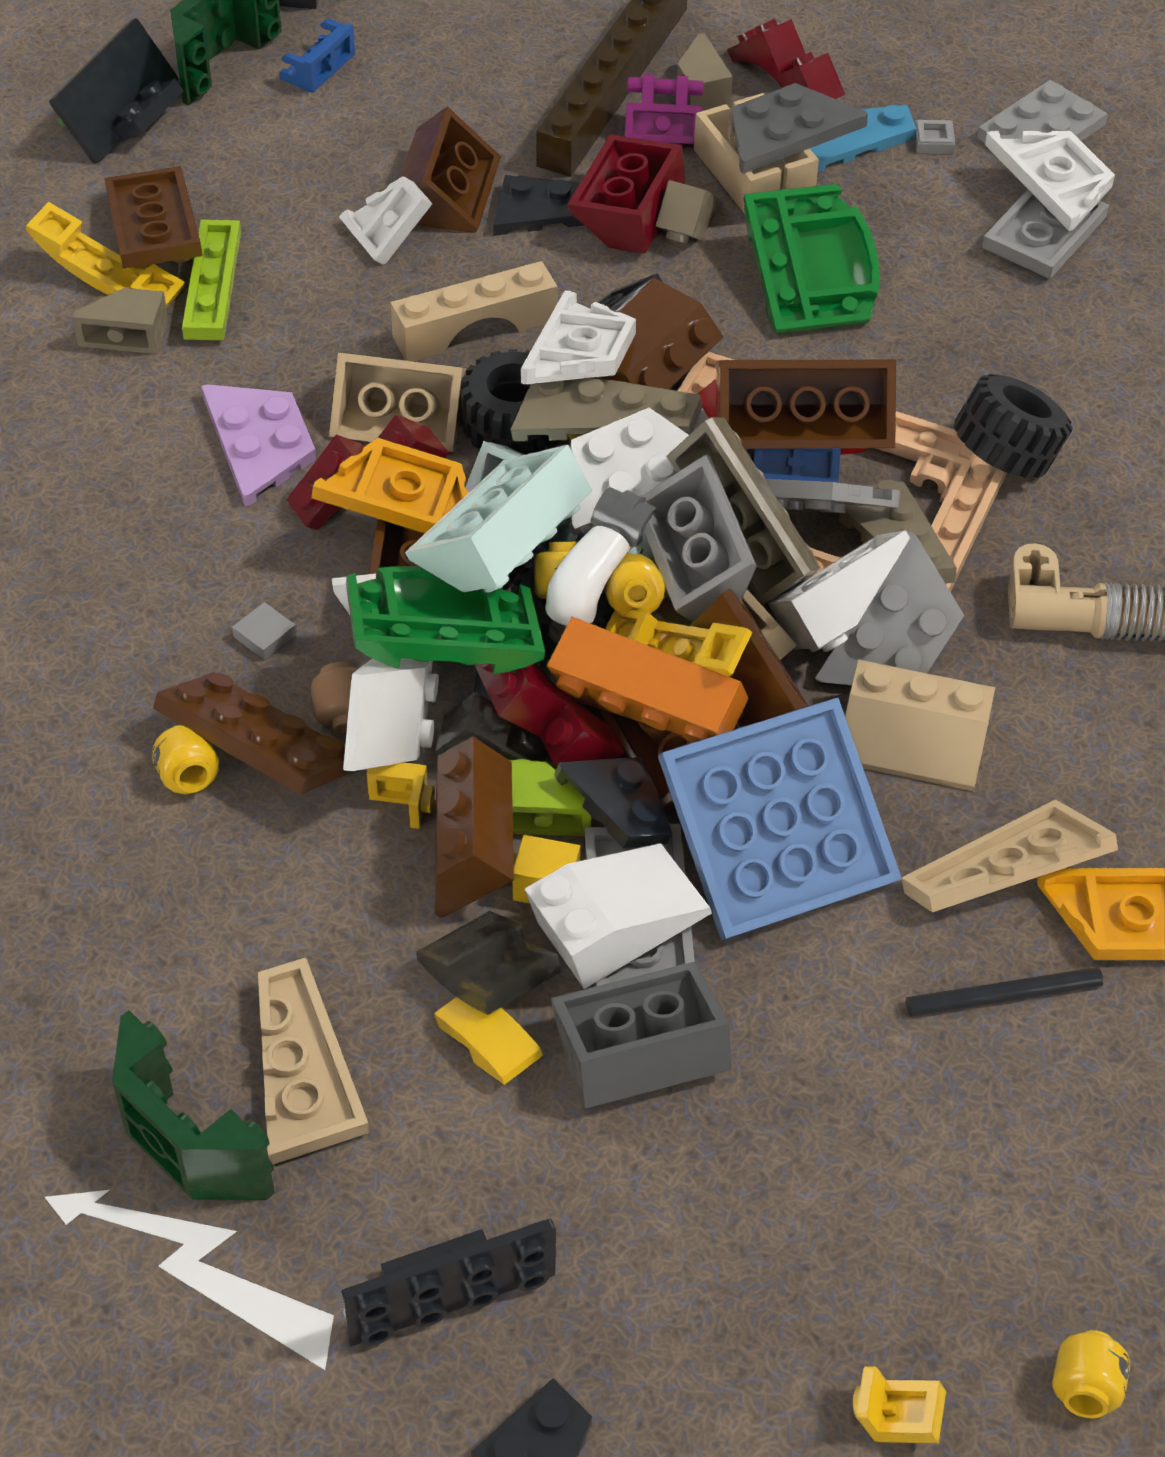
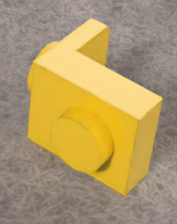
(404, 785)
(899, 1408)

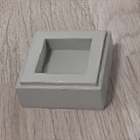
(934, 137)
(264, 630)

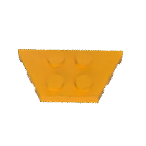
(395, 485)
(1111, 909)

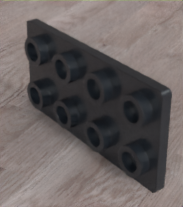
(117, 92)
(446, 1278)

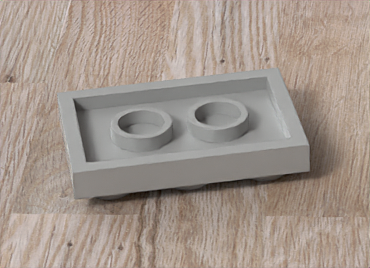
(1046, 110)
(1036, 238)

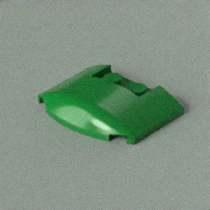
(812, 258)
(426, 619)

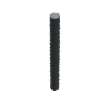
(1004, 991)

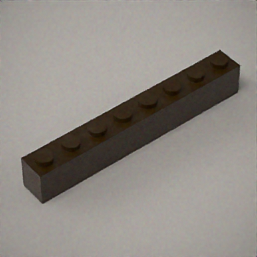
(603, 83)

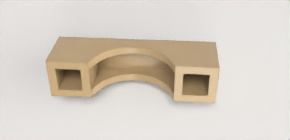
(429, 321)

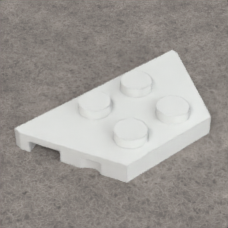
(1056, 171)
(579, 343)
(624, 457)

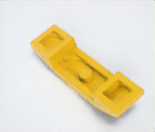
(92, 262)
(710, 648)

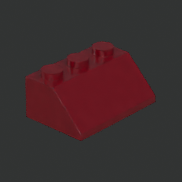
(626, 191)

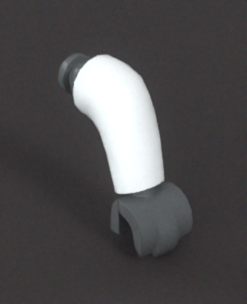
(582, 574)

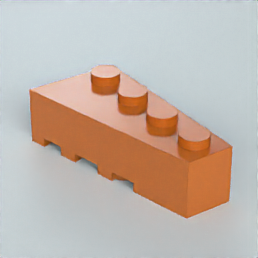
(644, 683)

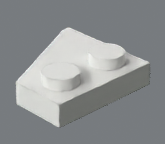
(387, 218)

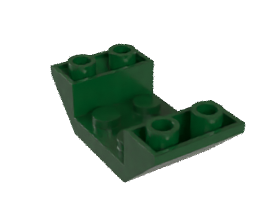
(210, 26)
(215, 1164)

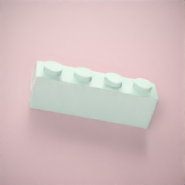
(502, 520)

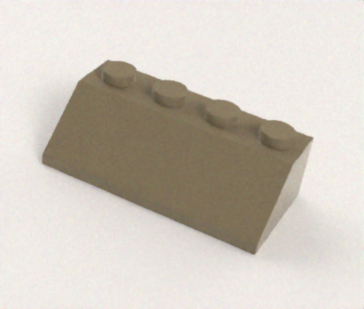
(772, 539)

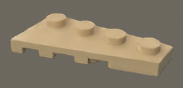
(1012, 854)
(305, 1074)

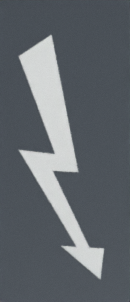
(281, 1317)

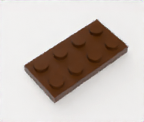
(153, 218)
(254, 731)

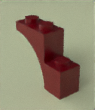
(782, 56)
(399, 431)
(543, 709)

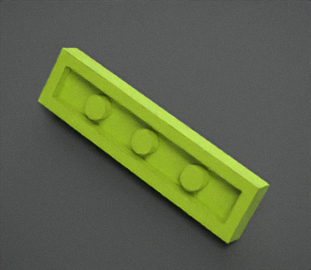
(212, 281)

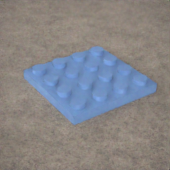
(779, 818)

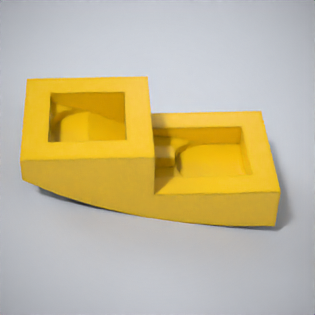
(493, 1039)

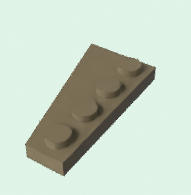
(594, 402)
(881, 520)

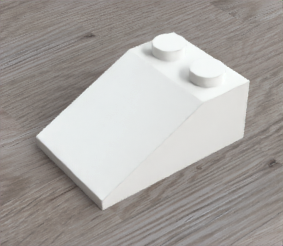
(836, 597)
(389, 714)
(614, 908)

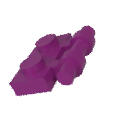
(663, 121)

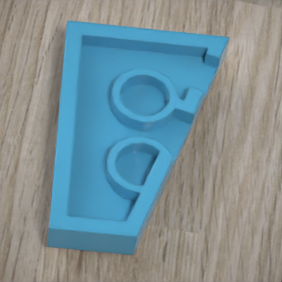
(884, 129)

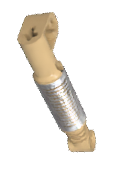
(1097, 610)

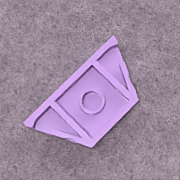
(259, 436)

